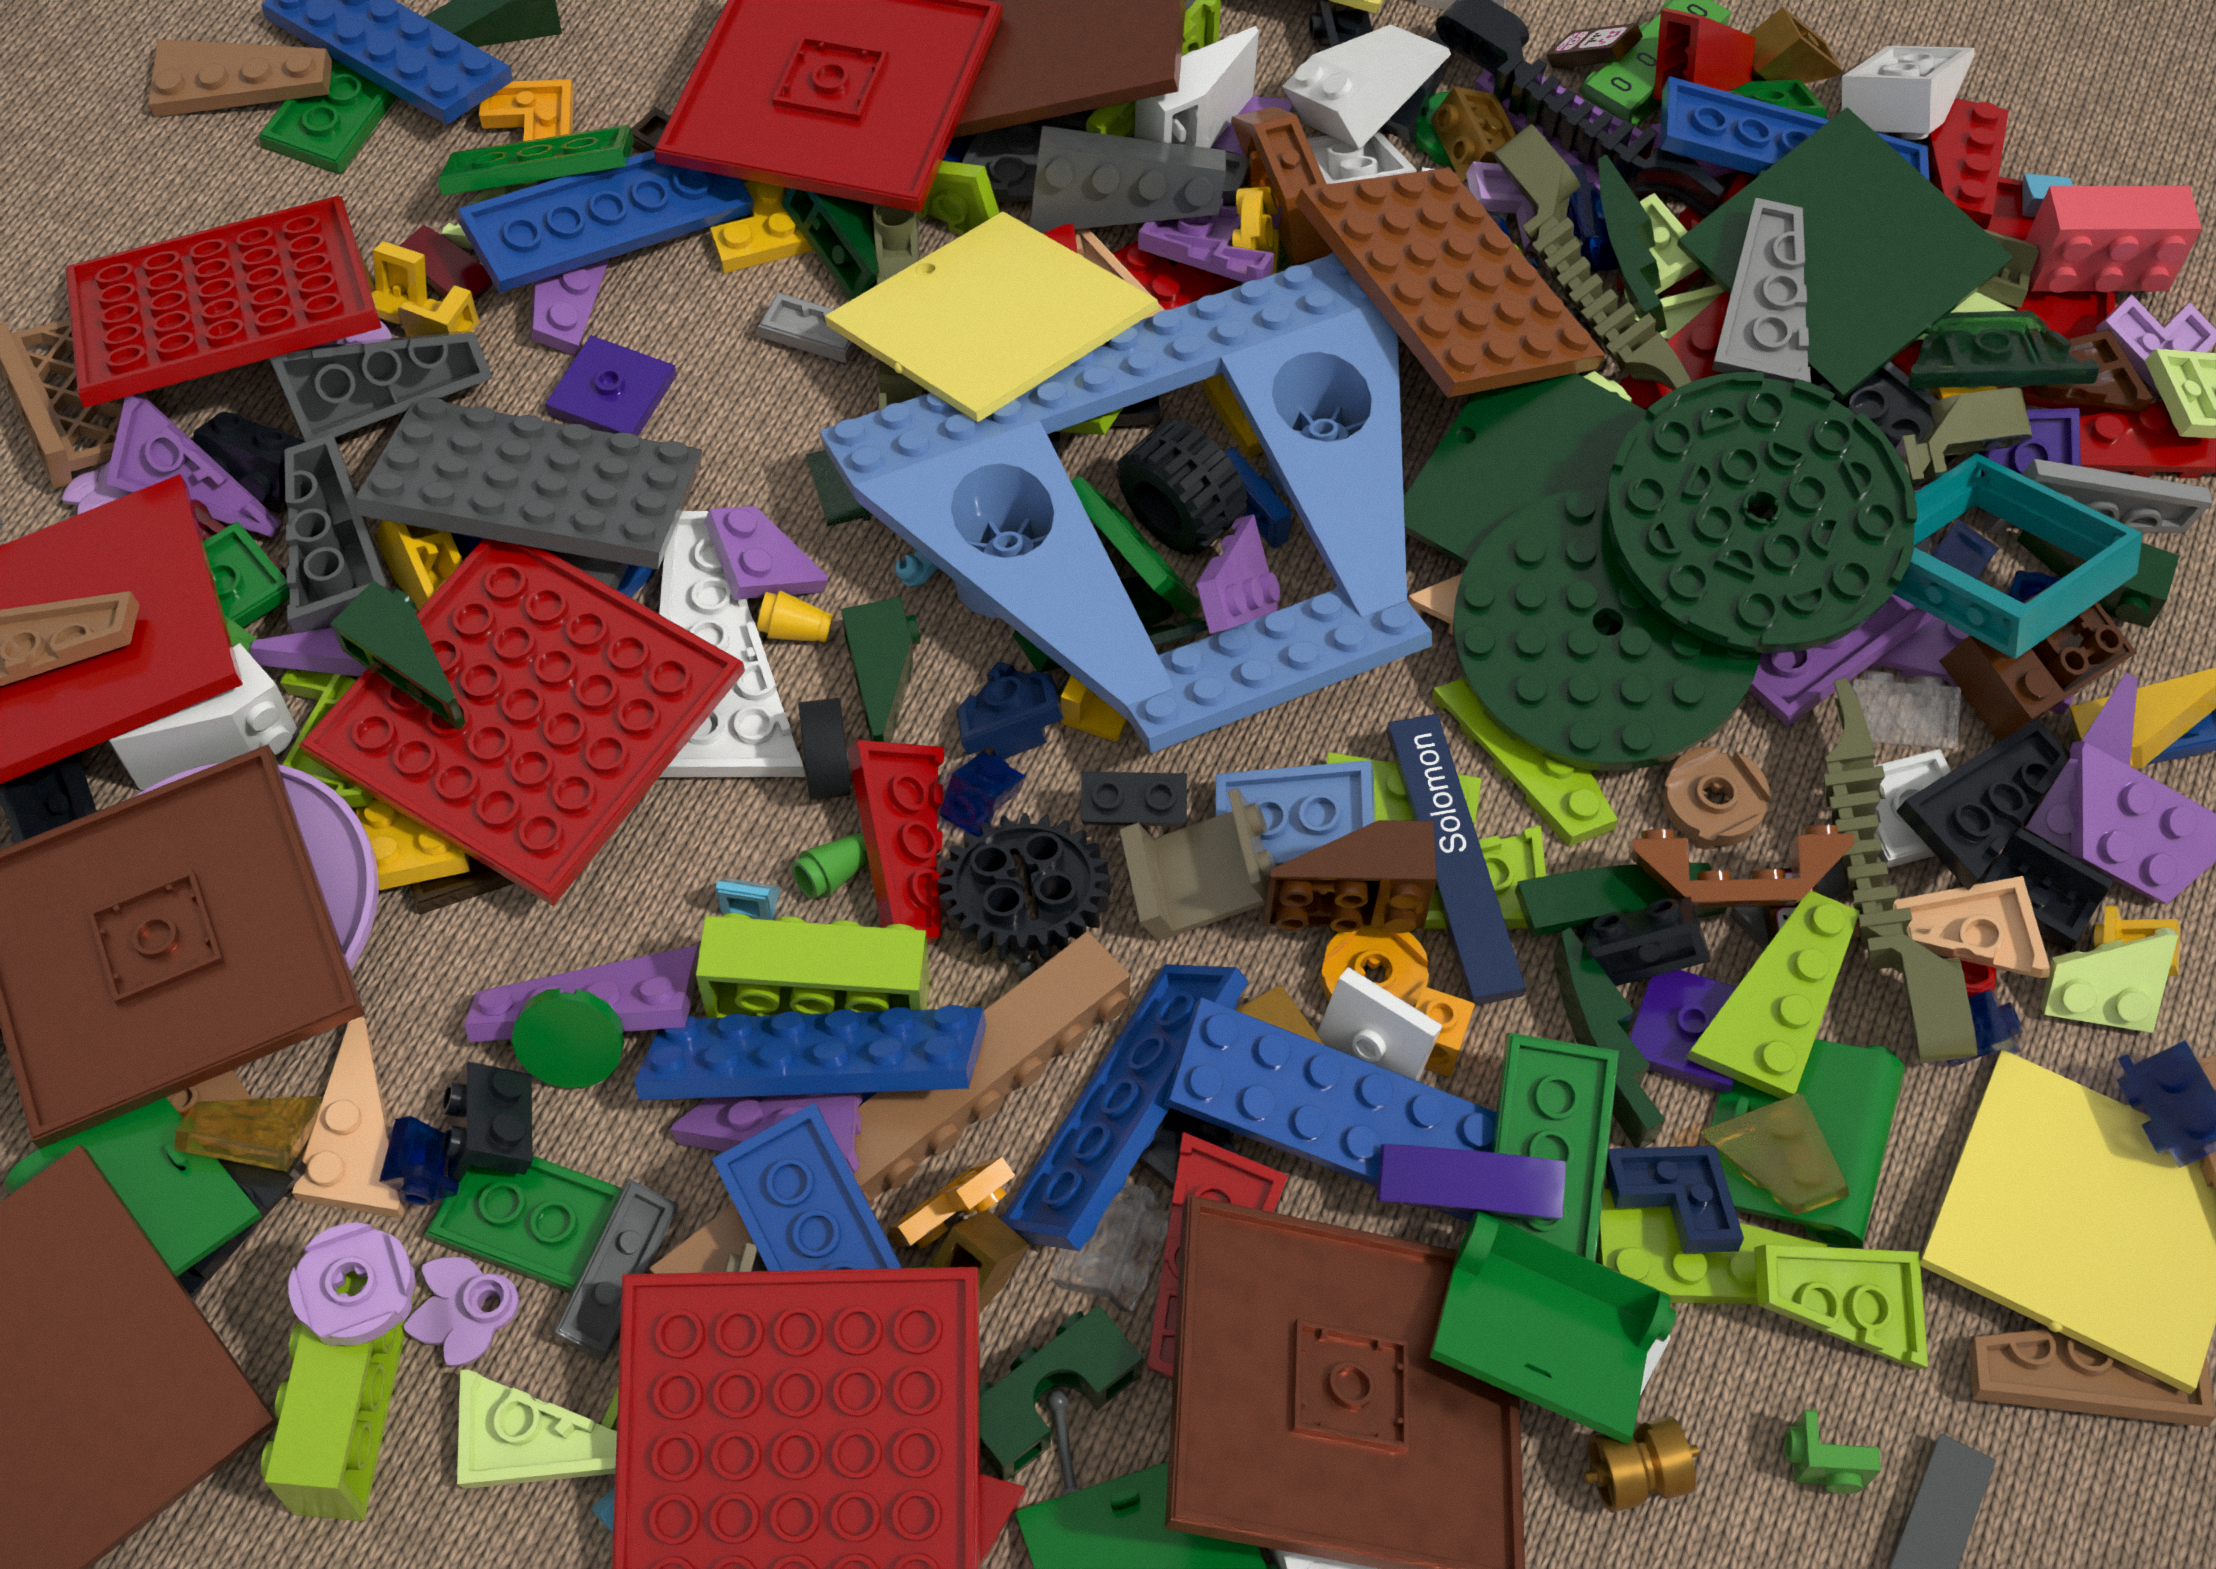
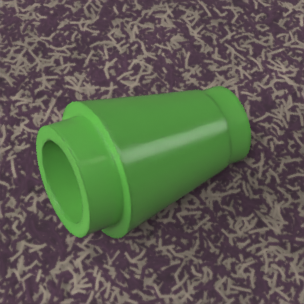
(830, 865)

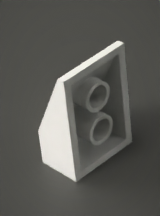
(1362, 82)
(1906, 88)
(1346, 163)
(210, 729)

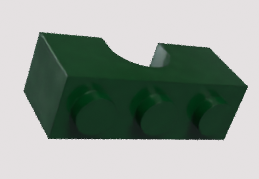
(1084, 1356)

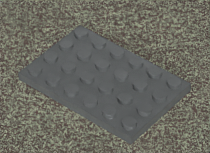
(531, 482)

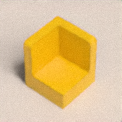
(452, 315)
(1089, 712)

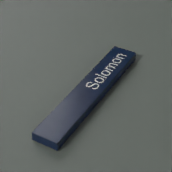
(1463, 879)

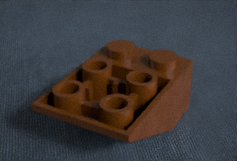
(2019, 690)
(1358, 881)

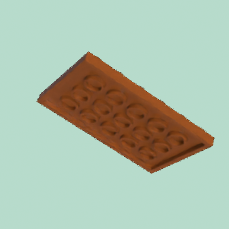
(1449, 281)

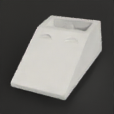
(1212, 89)

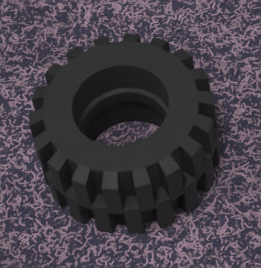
(1181, 487)

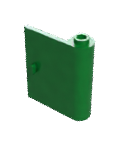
(1854, 1105)
(179, 1210)
(1550, 1325)
(1123, 1528)

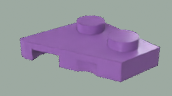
(759, 555)

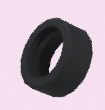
(824, 748)

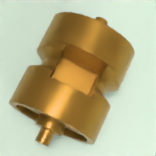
(1652, 1461)

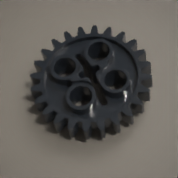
(988, 900)

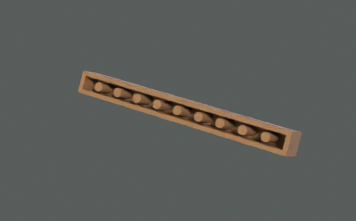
(902, 1128)

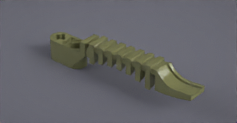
(1548, 186)
(896, 249)
(1960, 426)
(1932, 984)

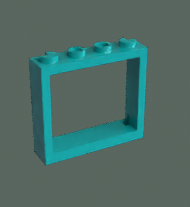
(1983, 611)

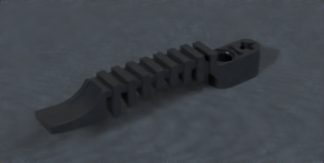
(1495, 42)

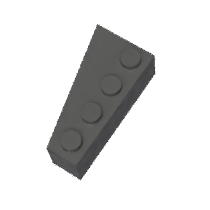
(1122, 180)
(368, 381)
(328, 544)

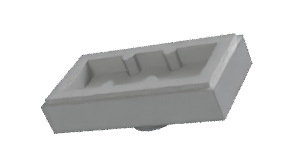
(803, 327)

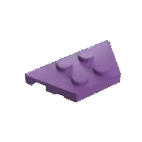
(2137, 827)
(728, 1121)

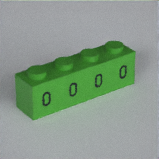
(1628, 85)

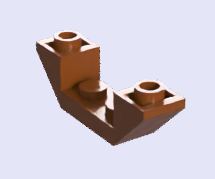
(1290, 167)
(1811, 858)

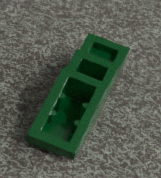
(1630, 241)
(1582, 896)
(1600, 1019)

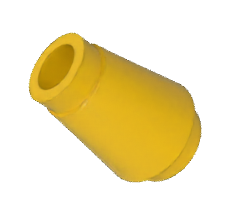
(793, 619)

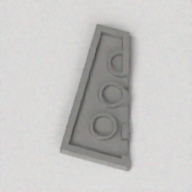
(1768, 299)
(2131, 499)

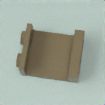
(1199, 870)

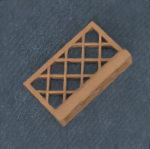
(40, 413)

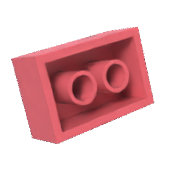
(2112, 238)

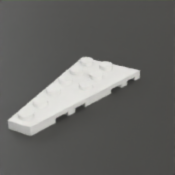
(748, 727)

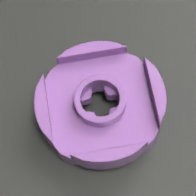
(361, 1317)

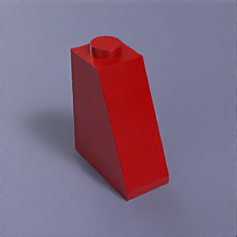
(1701, 52)

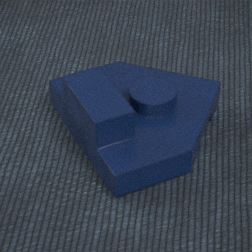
(1009, 712)

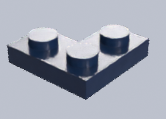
(1688, 1182)

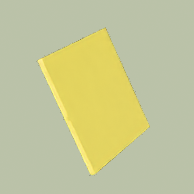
(991, 315)
(2081, 1223)

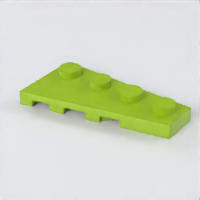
(1559, 793)

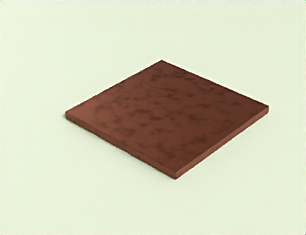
(1074, 59)
(163, 946)
(105, 1375)
(1316, 1403)

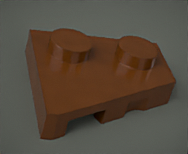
(2116, 382)

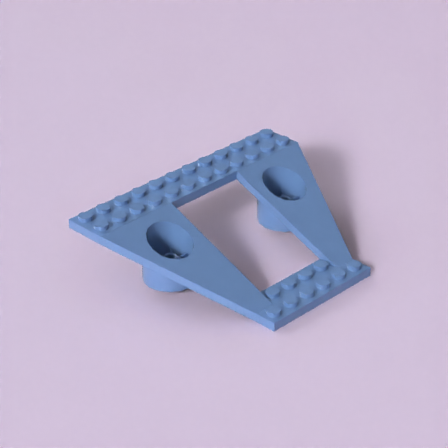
(1006, 524)

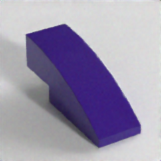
(1471, 1181)

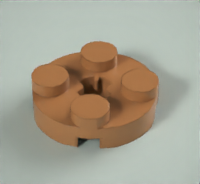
(1712, 823)

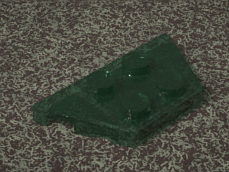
(1997, 351)

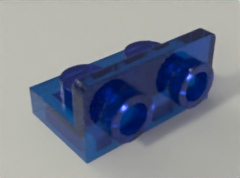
(1589, 223)
(2177, 1101)

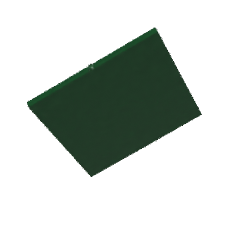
(1878, 244)
(1512, 451)

